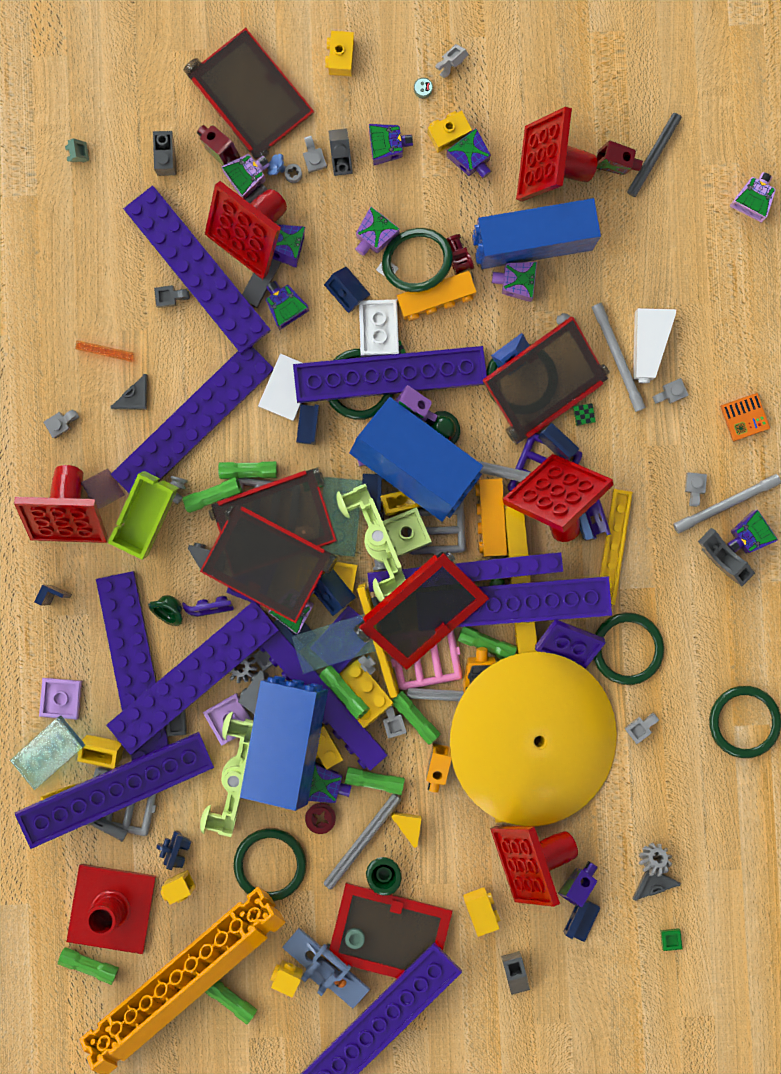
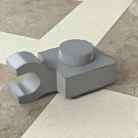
(453, 57)
(314, 157)
(672, 391)
(59, 424)
(695, 485)
(367, 664)
(394, 723)
(640, 729)

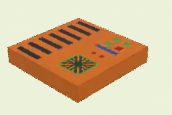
(745, 417)

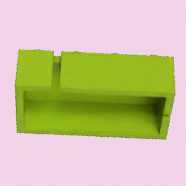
(143, 515)

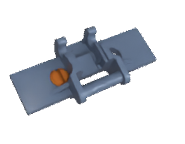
(341, 982)

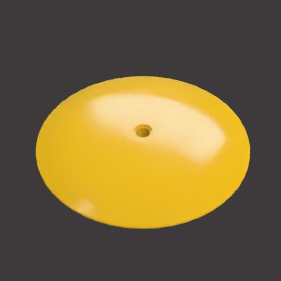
(497, 731)

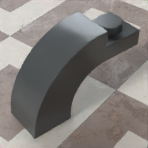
(725, 558)

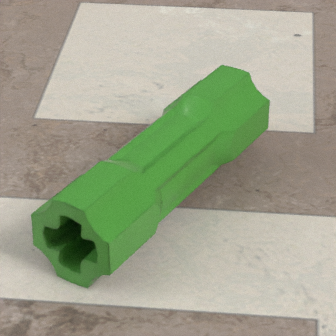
(230, 470)
(206, 497)
(474, 638)
(344, 692)
(416, 718)
(373, 780)
(74, 960)
(240, 1008)

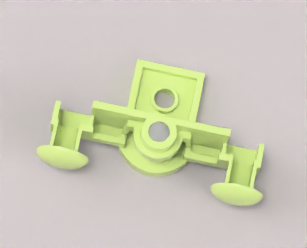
(384, 538)
(231, 779)

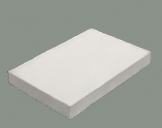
(378, 327)
(280, 391)

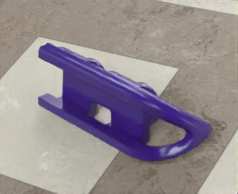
(599, 526)
(204, 607)

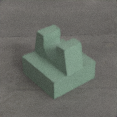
(77, 150)

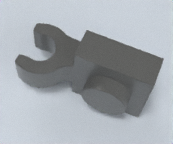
(167, 296)

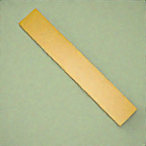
(615, 542)
(383, 656)

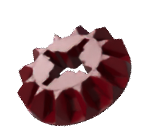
(311, 820)

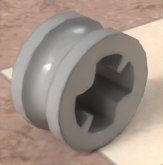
(296, 178)
(178, 482)

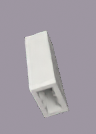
(650, 339)

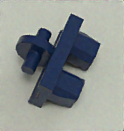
(170, 849)

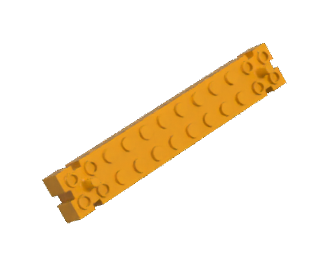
(181, 981)

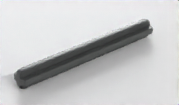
(654, 154)

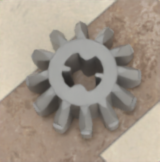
(240, 674)
(655, 852)

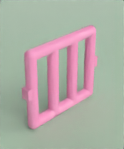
(439, 677)

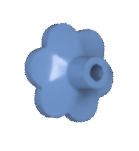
(276, 165)

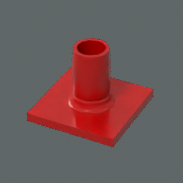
(549, 159)
(246, 228)
(558, 495)
(64, 513)
(529, 861)
(111, 908)

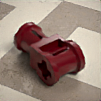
(461, 257)

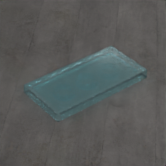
(344, 528)
(330, 644)
(47, 752)

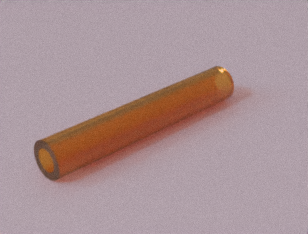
(104, 351)

